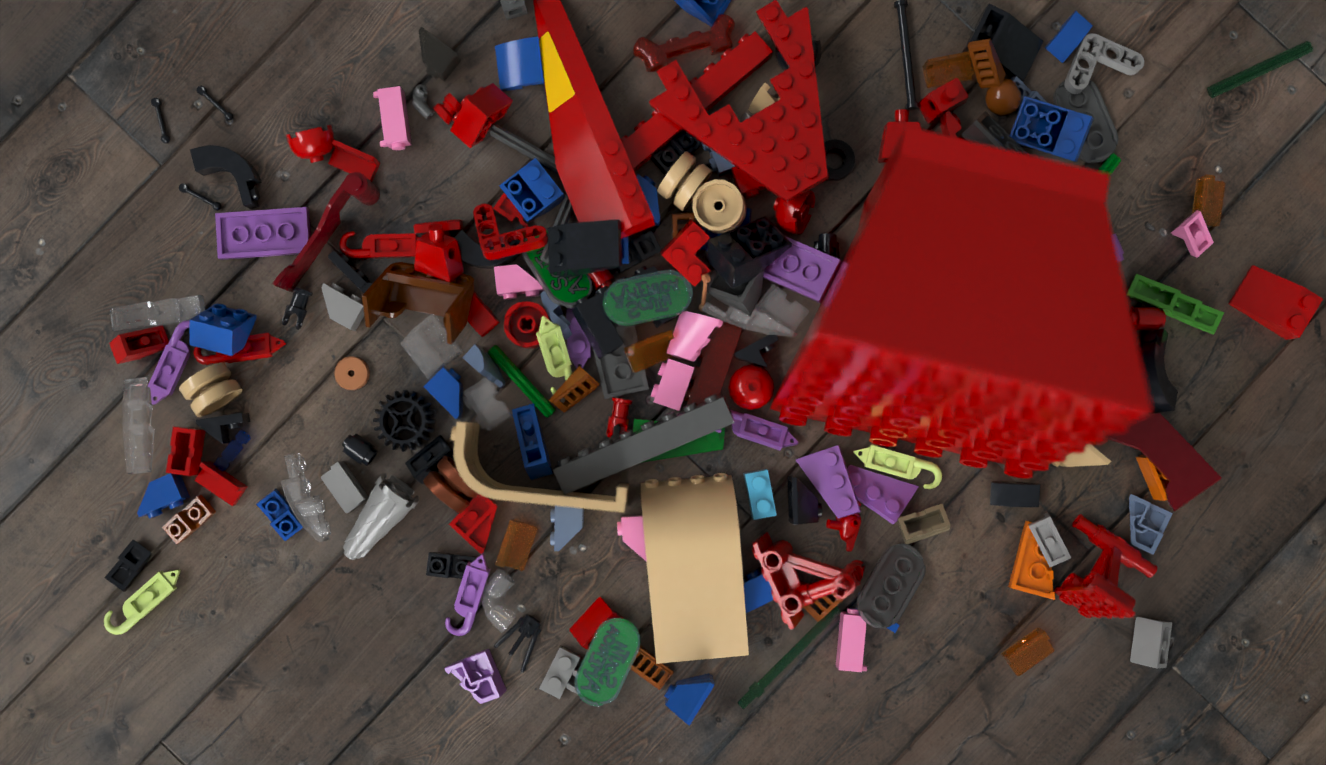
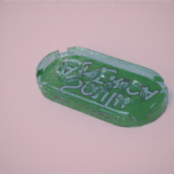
(647, 297)
(607, 662)

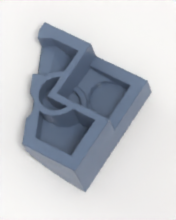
(484, 364)
(1146, 524)

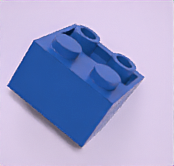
(532, 191)
(221, 329)

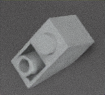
(342, 308)

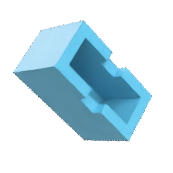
(759, 494)

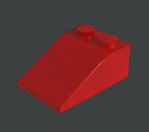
(1275, 302)

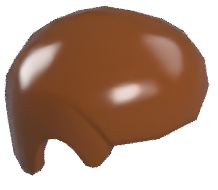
(1003, 98)

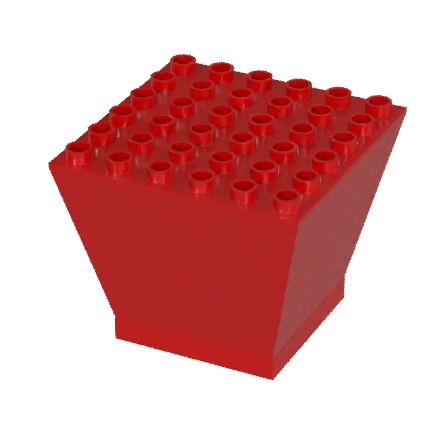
(974, 313)

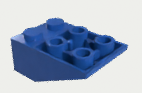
(1051, 128)

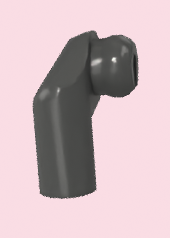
(419, 101)

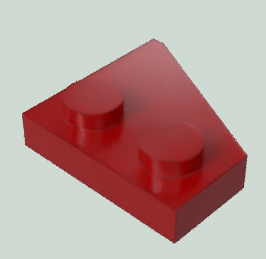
(476, 522)

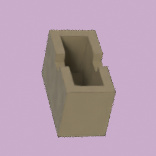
(923, 524)

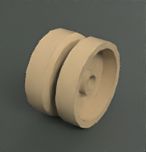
(682, 179)
(713, 194)
(210, 389)

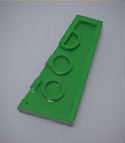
(710, 442)

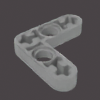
(1099, 54)

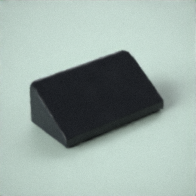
(427, 458)

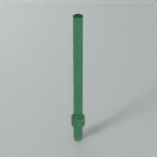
(757, 688)

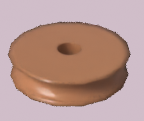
(343, 369)

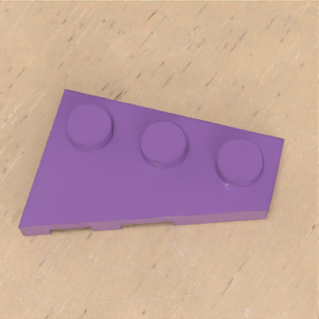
(832, 480)
(881, 493)

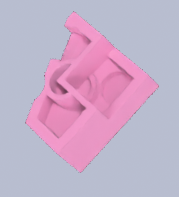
(691, 335)

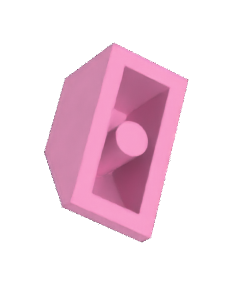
(633, 533)

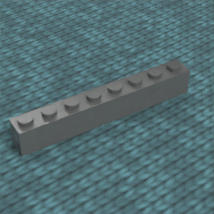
(644, 443)

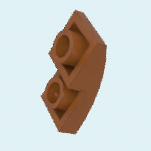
(189, 519)

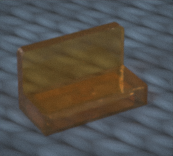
(1209, 199)
(649, 351)
(516, 545)
(1028, 651)

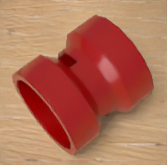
(448, 108)

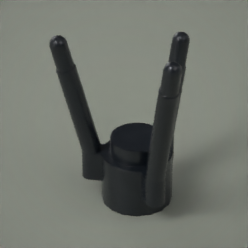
(828, 244)
(528, 627)

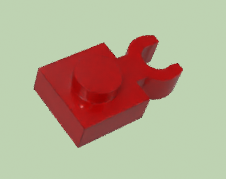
(508, 210)

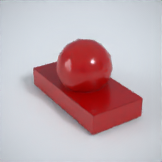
(447, 225)

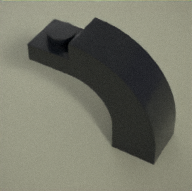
(215, 159)
(473, 256)
(1160, 390)

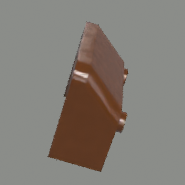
(405, 288)

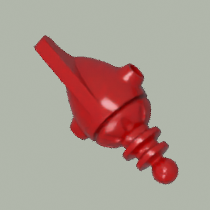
(847, 527)

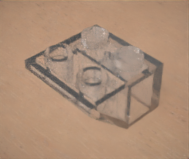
(429, 346)

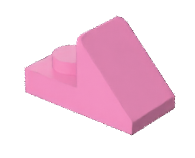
(1194, 233)

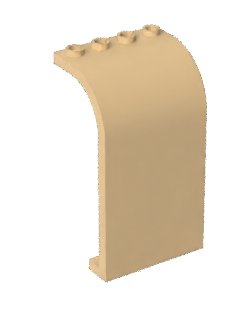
(470, 469)
(694, 568)

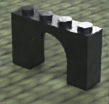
(597, 324)

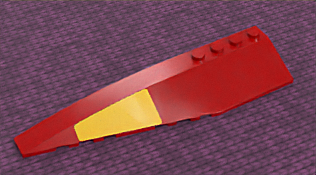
(583, 133)

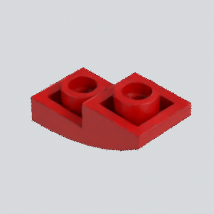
(950, 124)
(481, 316)

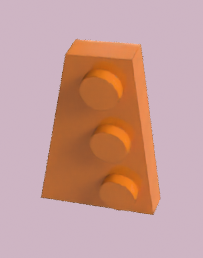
(1030, 568)

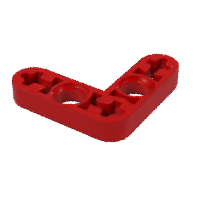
(495, 239)

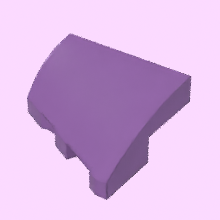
(479, 676)

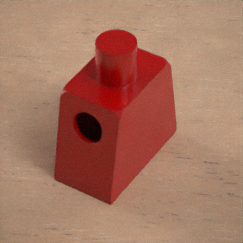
(944, 98)
(892, 133)
(438, 255)

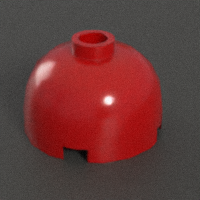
(312, 143)
(794, 214)
(751, 387)

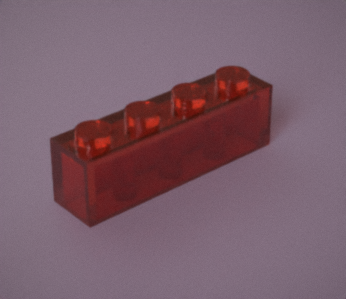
(714, 364)

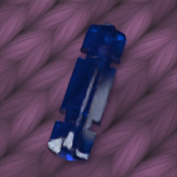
(232, 450)

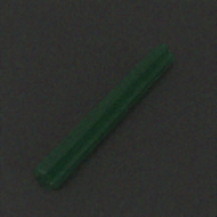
(1260, 69)

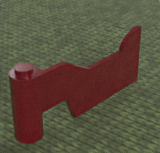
(353, 185)
(1172, 456)

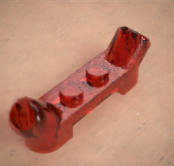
(657, 56)

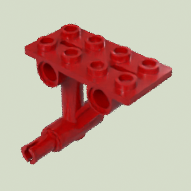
(788, 590)
(1098, 592)

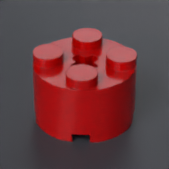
(515, 320)

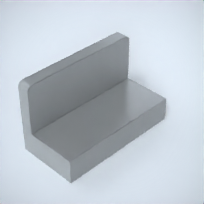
(344, 487)
(1049, 540)
(1151, 642)

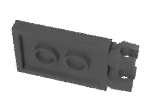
(615, 369)

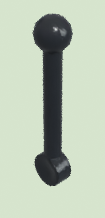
(201, 90)
(157, 103)
(184, 188)

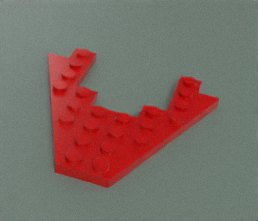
(782, 142)

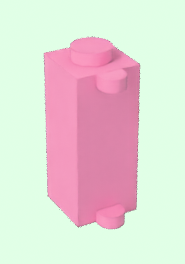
(393, 118)
(851, 641)

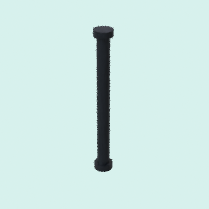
(901, 6)

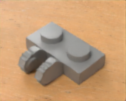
(560, 673)

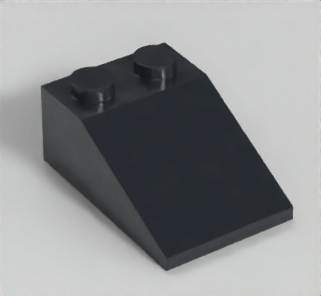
(584, 247)

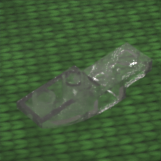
(306, 509)

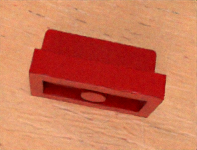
(353, 160)
(220, 483)
(587, 624)

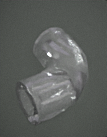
(494, 600)

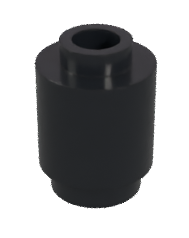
(359, 449)

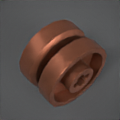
(449, 485)

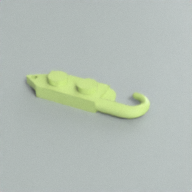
(554, 350)
(898, 464)
(144, 600)

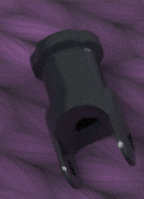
(297, 305)

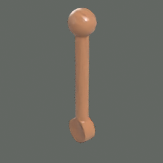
(705, 278)

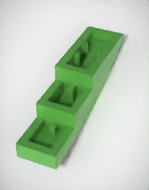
(1175, 304)

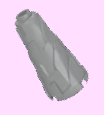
(385, 508)

